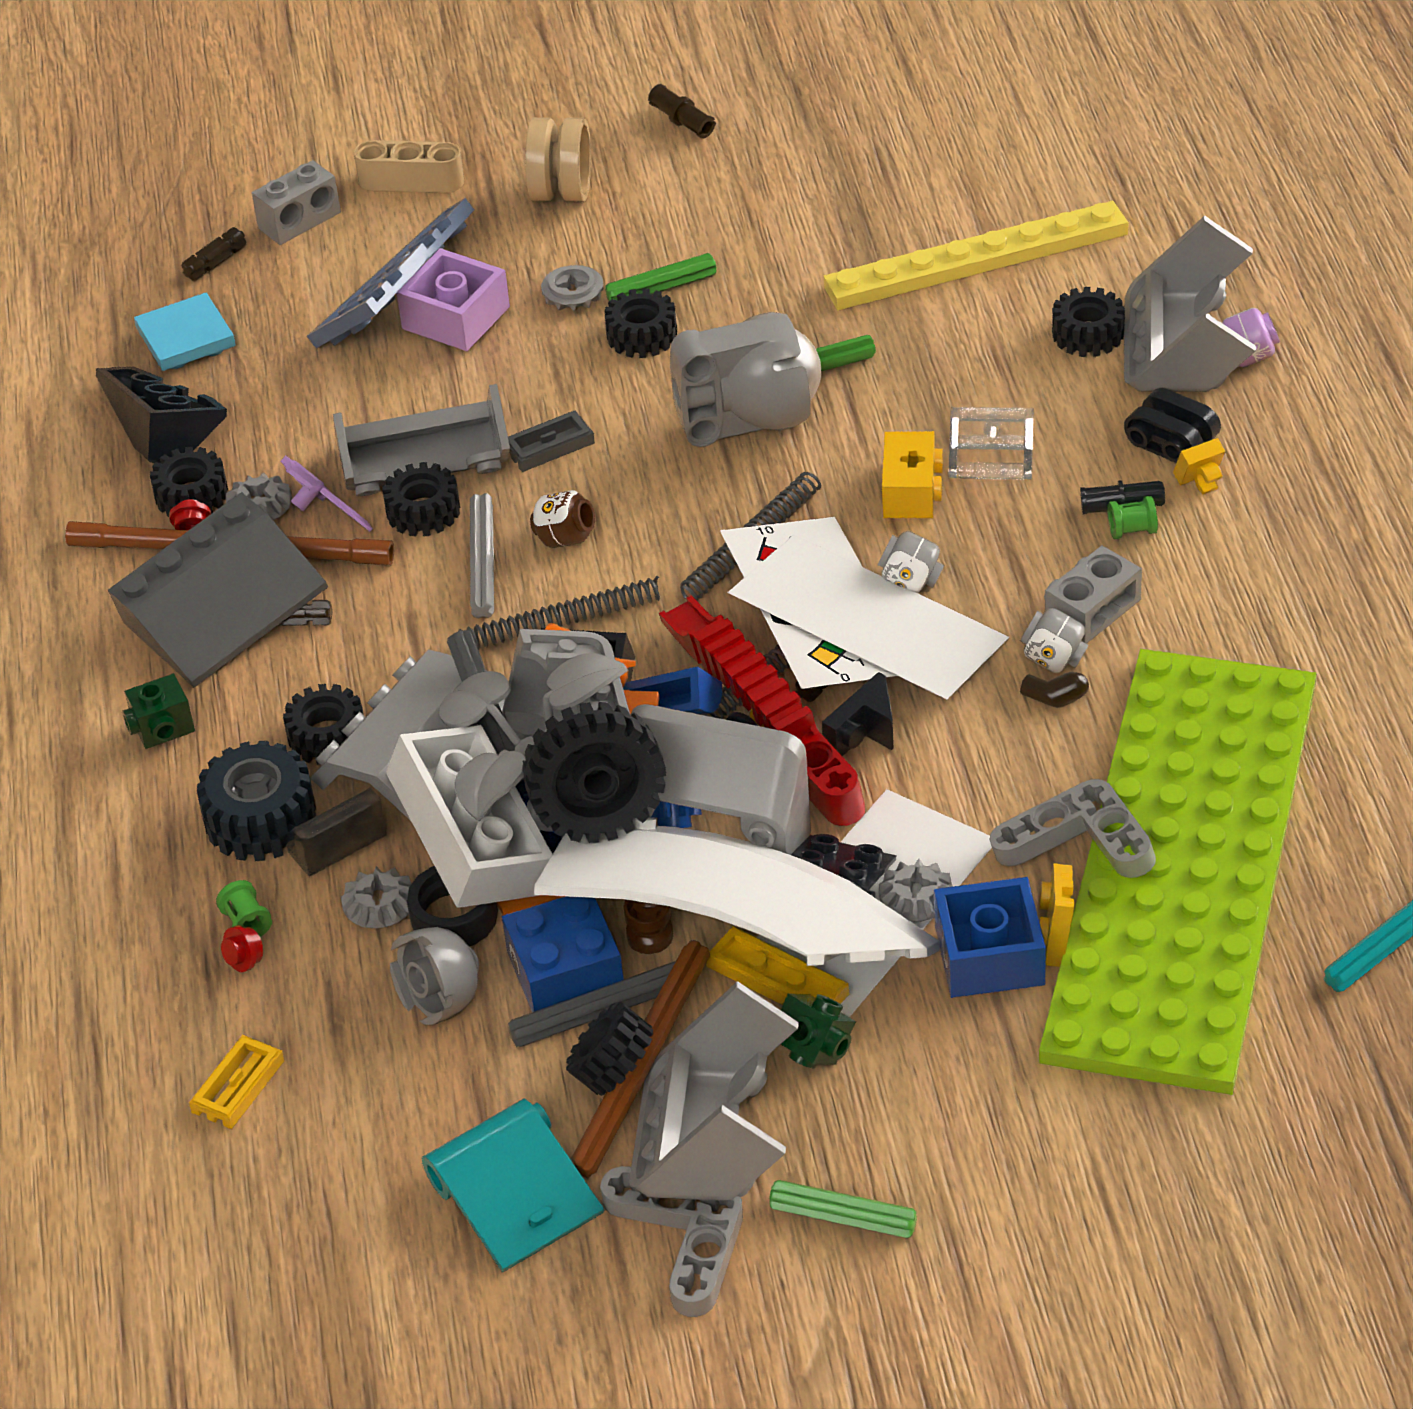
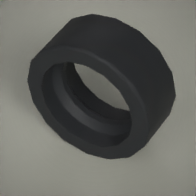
(470, 927)

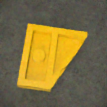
(1057, 900)

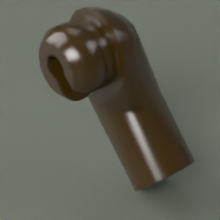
(1057, 691)

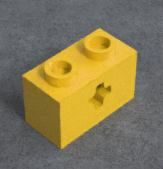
(909, 474)

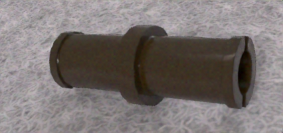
(681, 111)

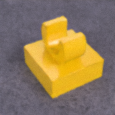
(1201, 465)

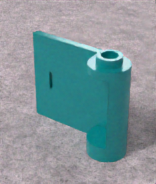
(512, 1176)

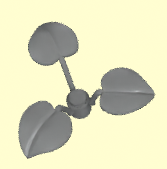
(493, 775)

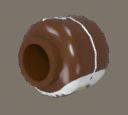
(562, 519)

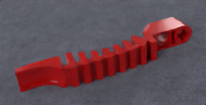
(729, 658)

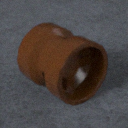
(648, 926)

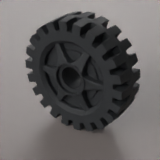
(588, 742)

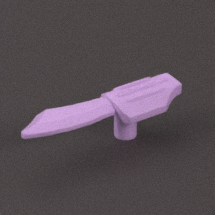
(313, 487)

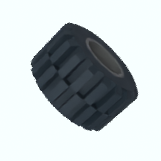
(255, 799)

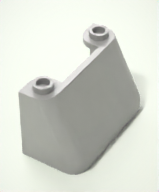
(534, 660)

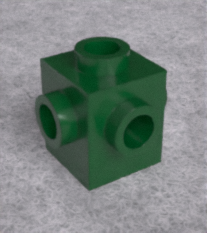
(158, 711)
(821, 1032)

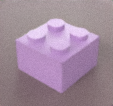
(453, 299)

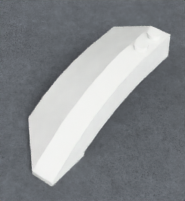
(738, 885)

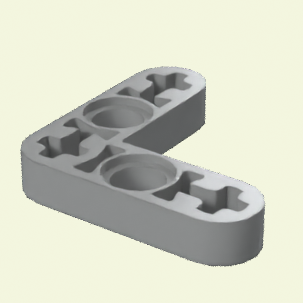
(1079, 816)
(700, 1227)

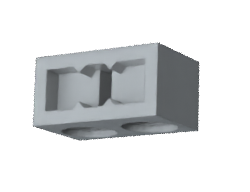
(296, 202)
(1096, 590)

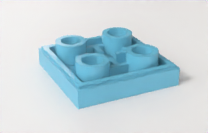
(184, 332)

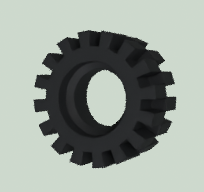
(1088, 321)
(640, 323)
(187, 467)
(424, 514)
(316, 708)
(609, 1048)

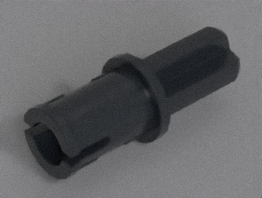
(1097, 498)

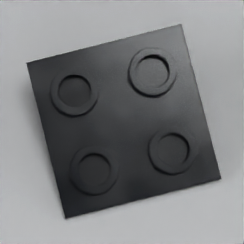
(858, 863)

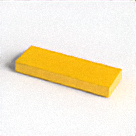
(771, 969)

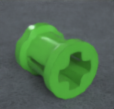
(1132, 517)
(244, 906)

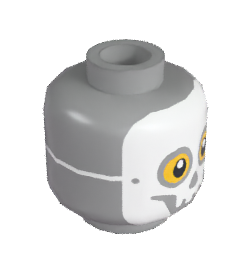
(911, 562)
(1054, 640)

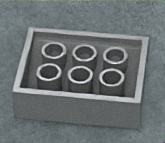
(216, 589)

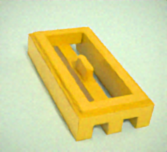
(244, 1083)

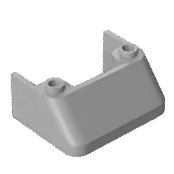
(1167, 320)
(452, 437)
(735, 773)
(689, 1120)

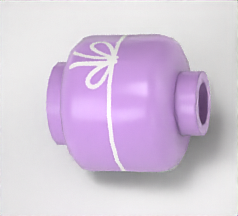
(1256, 329)

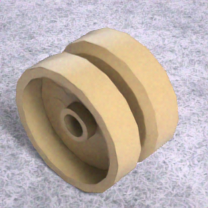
(558, 159)

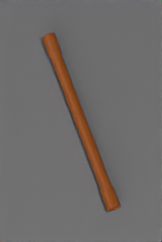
(103, 535)

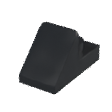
(862, 715)

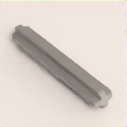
(481, 556)

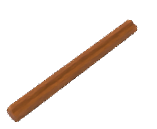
(662, 1018)

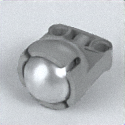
(743, 378)

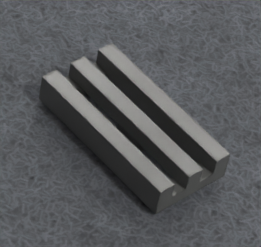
(550, 440)

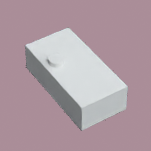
(474, 858)

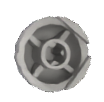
(434, 973)

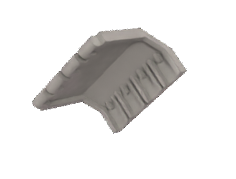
(404, 709)

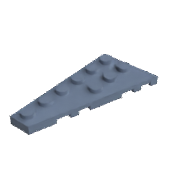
(385, 283)

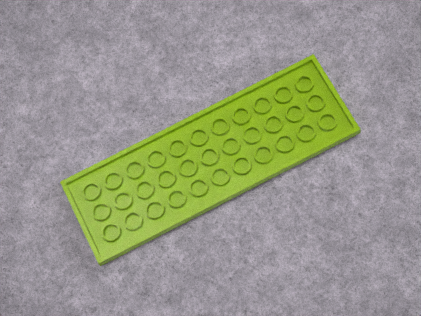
(1171, 958)

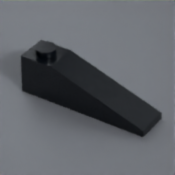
(158, 414)

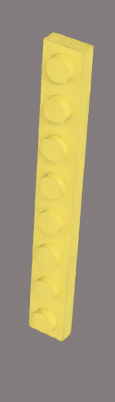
(975, 255)

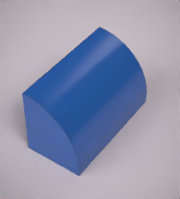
(683, 690)

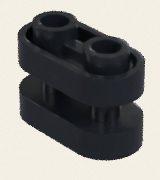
(1171, 424)

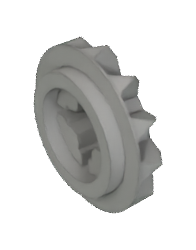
(558, 282)
(276, 492)
(896, 888)
(361, 907)

